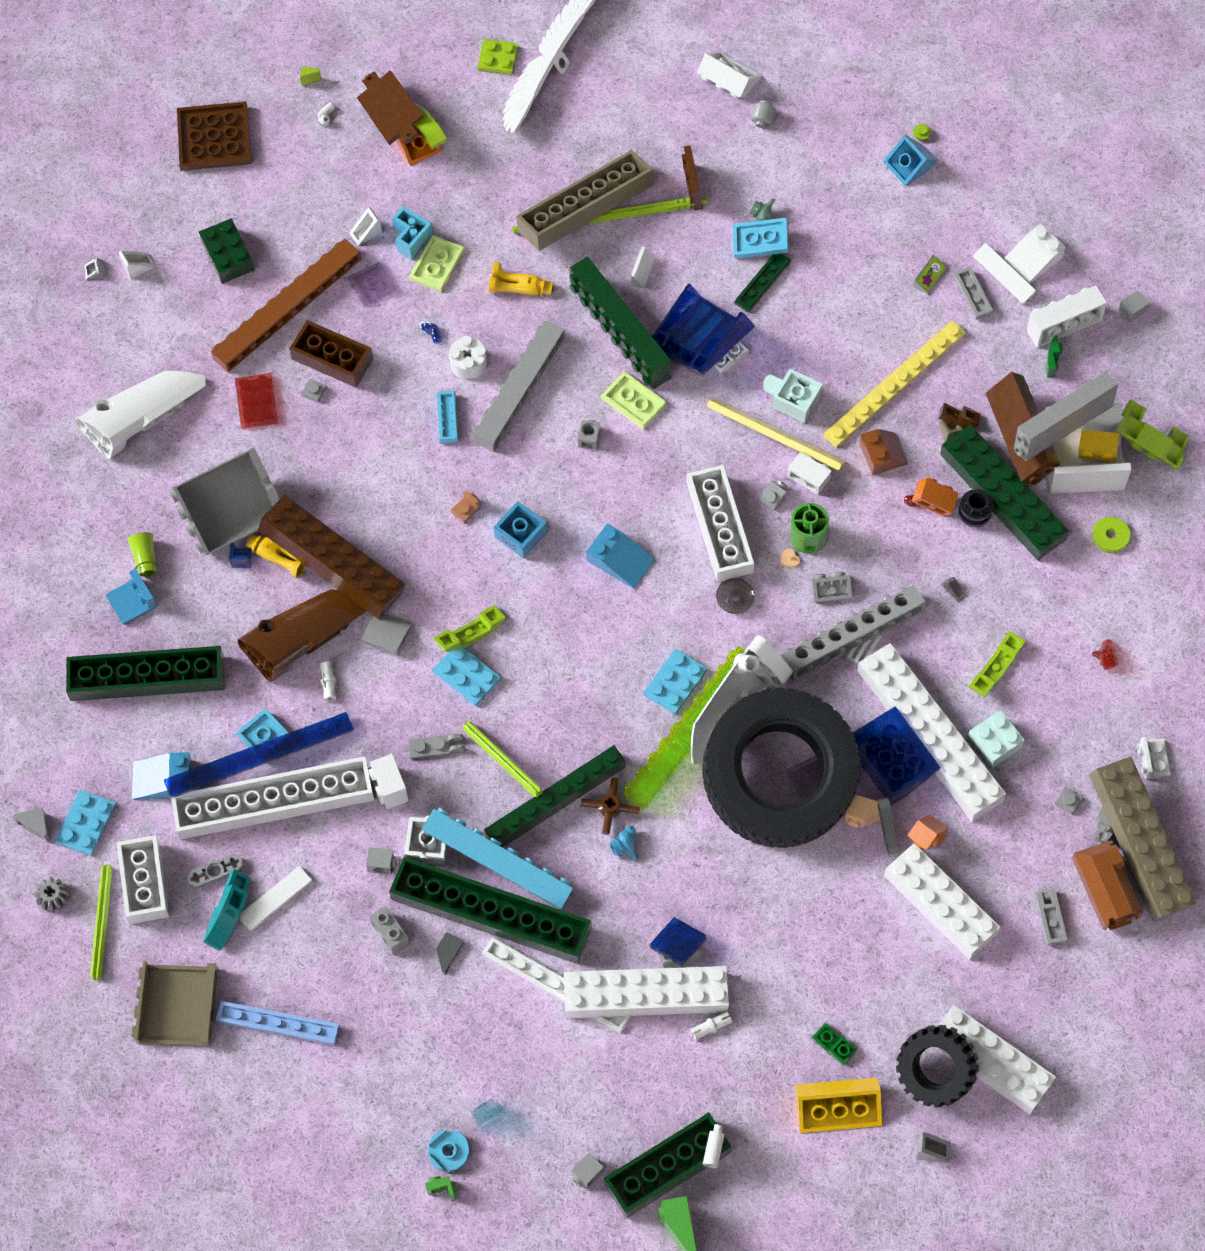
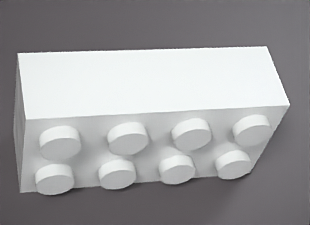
(1066, 316)
(142, 879)

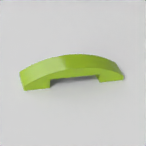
(430, 129)
(471, 632)
(997, 665)

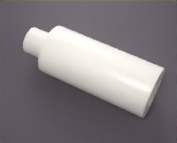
(714, 1147)

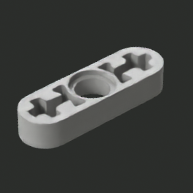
(218, 863)

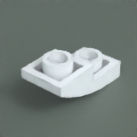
(731, 357)

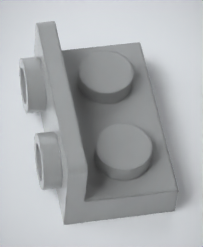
(832, 587)

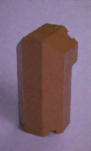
(1107, 885)

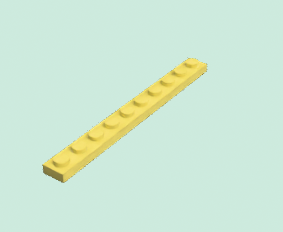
(894, 384)

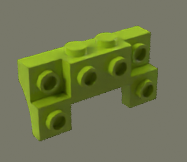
(1150, 440)

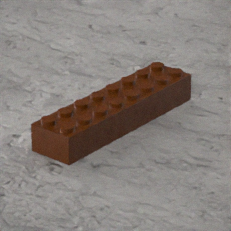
(331, 556)

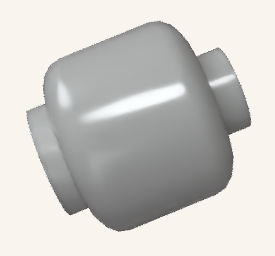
(763, 113)

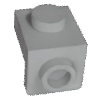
(774, 494)

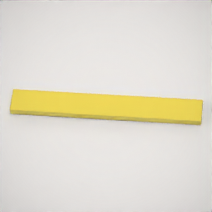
(776, 434)

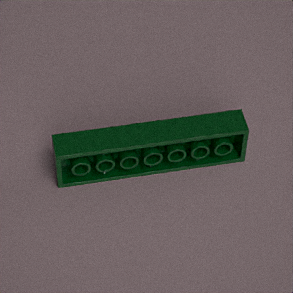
(620, 323)
(1012, 499)
(145, 673)

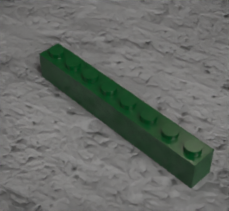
(556, 797)

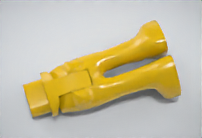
(521, 283)
(271, 551)

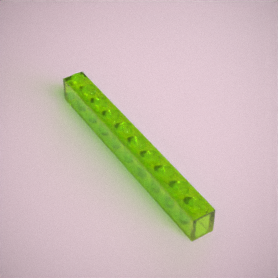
(676, 746)

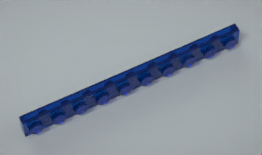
(258, 755)

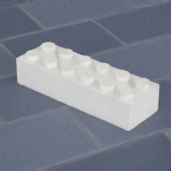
(720, 523)
(942, 901)
(1000, 1063)

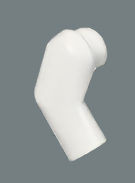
(323, 114)

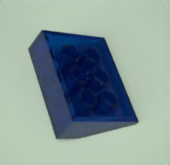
(894, 755)

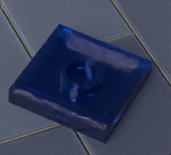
(678, 941)

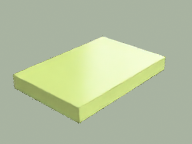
(437, 263)
(634, 400)

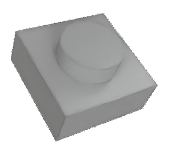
(313, 390)
(1068, 801)

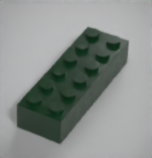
(662, 1167)

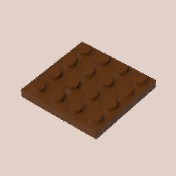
(213, 136)

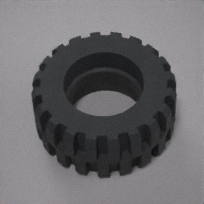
(919, 1084)

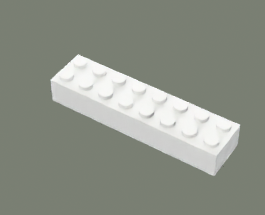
(646, 992)

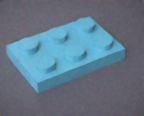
(760, 238)
(466, 675)
(675, 681)
(85, 822)

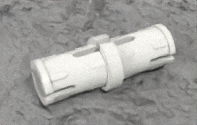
(328, 681)
(711, 1025)

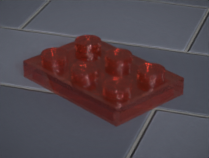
(256, 401)

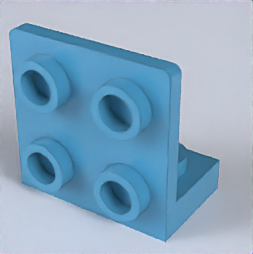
(131, 599)

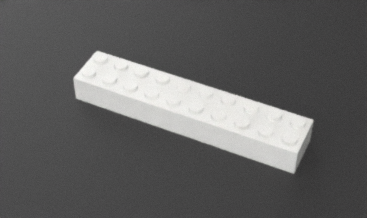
(960, 767)
(272, 798)

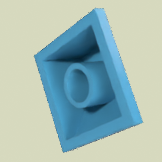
(909, 160)

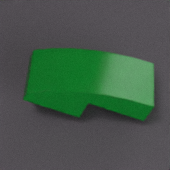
(1054, 351)
(833, 1044)

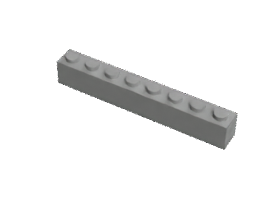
(518, 386)

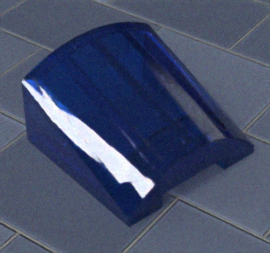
(699, 332)

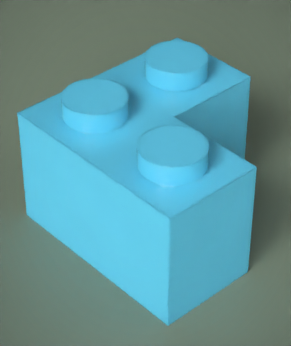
(413, 232)

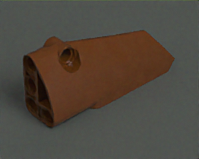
(298, 632)

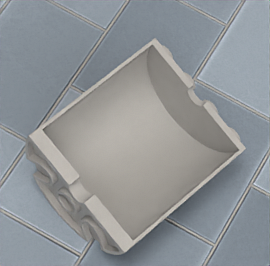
(225, 501)

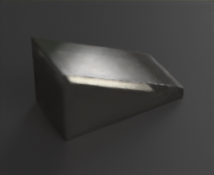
(954, 589)

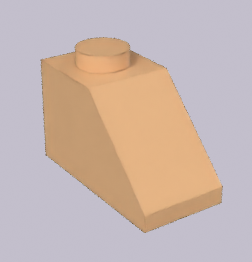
(862, 812)

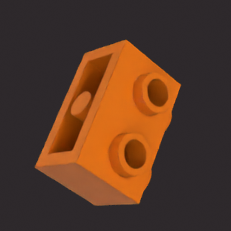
(935, 496)
(928, 832)

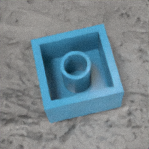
(520, 529)

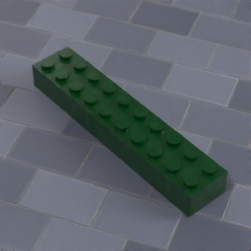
(490, 910)

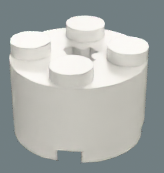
(467, 358)

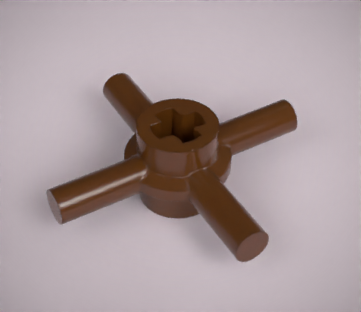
(616, 809)

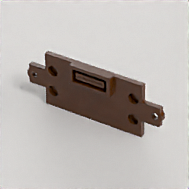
(390, 107)

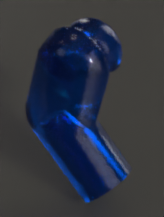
(431, 329)

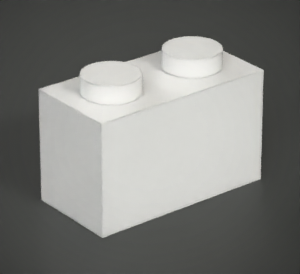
(809, 473)

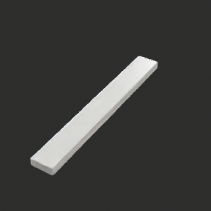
(540, 976)

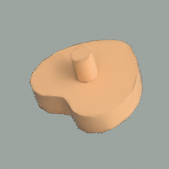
(789, 559)

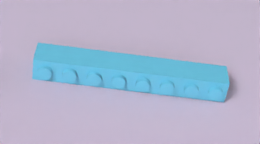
(497, 858)

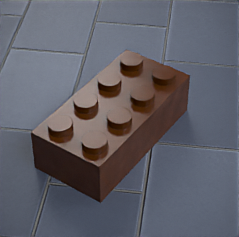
(331, 353)

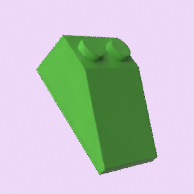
(677, 1222)

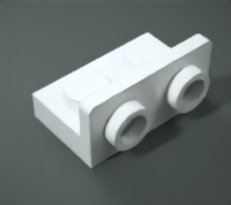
(1154, 758)

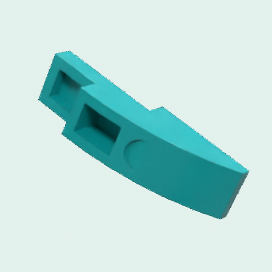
(228, 911)

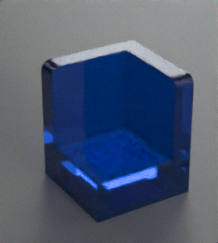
(240, 557)

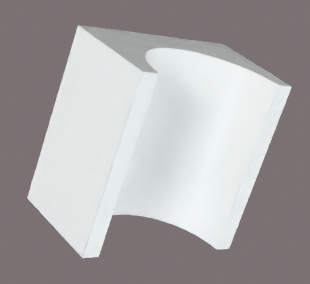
(1089, 476)

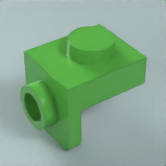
(440, 1184)

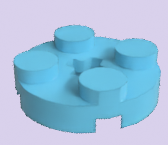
(450, 1139)

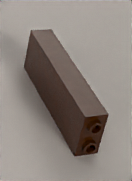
(1013, 406)

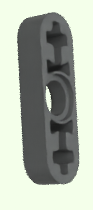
(888, 826)

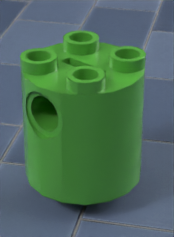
(809, 528)

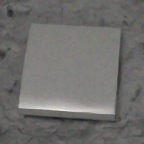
(386, 633)

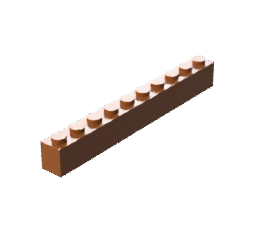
(286, 305)

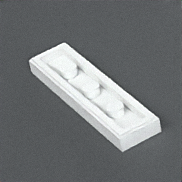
(1004, 273)
(275, 899)

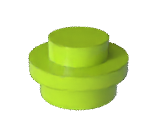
(922, 132)

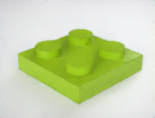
(497, 56)

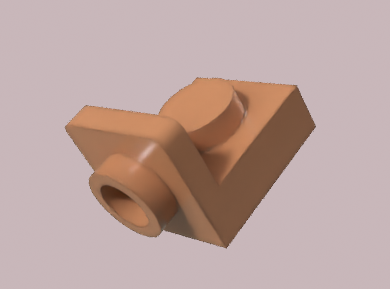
(466, 507)

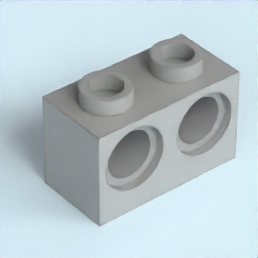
(389, 930)

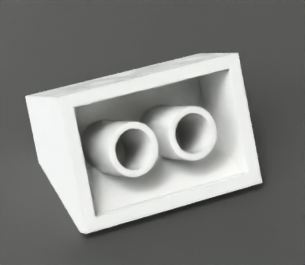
(728, 74)

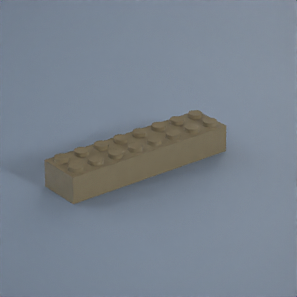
(585, 200)
(1142, 839)

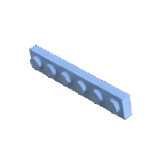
(277, 1023)

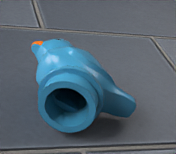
(624, 842)

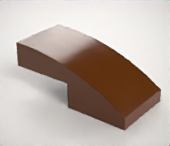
(959, 417)

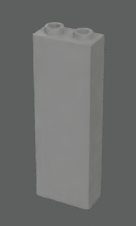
(1065, 416)

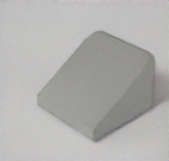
(95, 269)

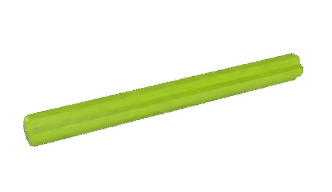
(498, 755)
(101, 922)

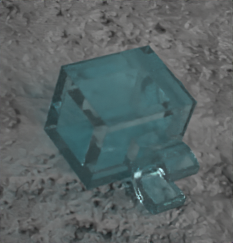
(487, 1114)

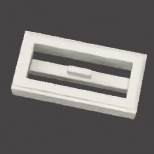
(856, 660)

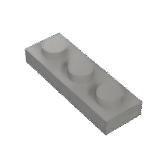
(973, 293)

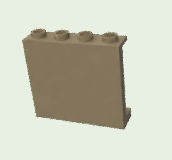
(175, 1005)

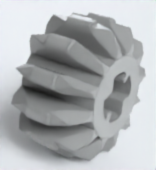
(55, 900)

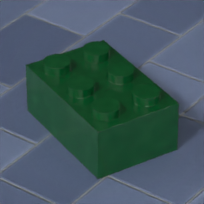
(226, 250)

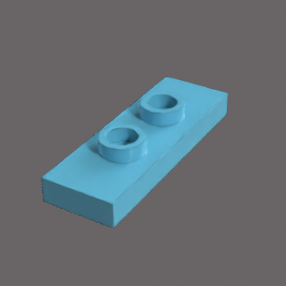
(447, 417)

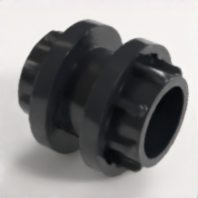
(972, 516)

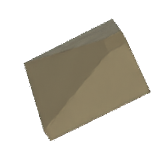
(949, 430)

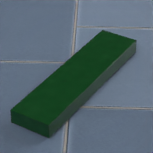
(762, 282)

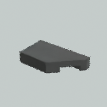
(448, 950)

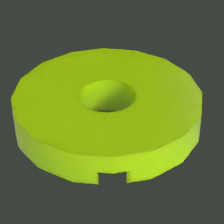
(1115, 525)

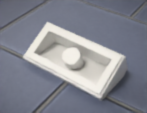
(642, 268)

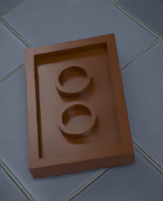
(691, 177)

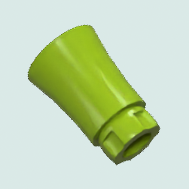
(143, 552)

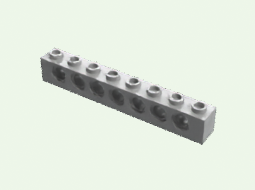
(864, 632)

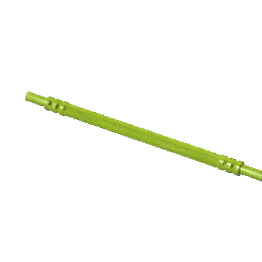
(641, 210)

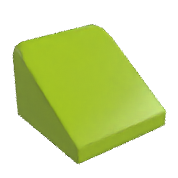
(309, 75)

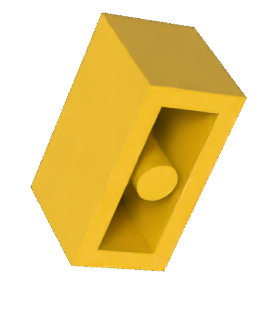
(1098, 446)

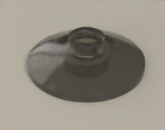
(737, 588)

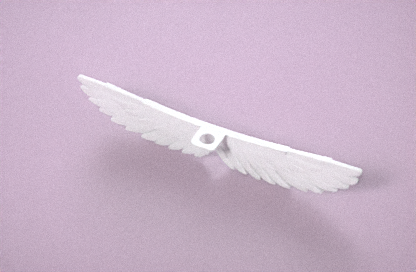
(538, 69)

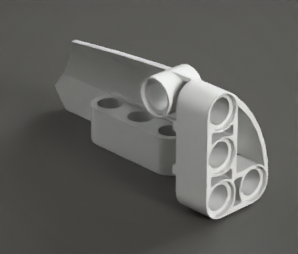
(137, 409)
(751, 673)

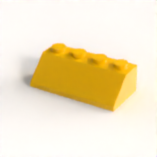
(838, 1105)

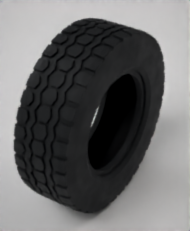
(790, 713)

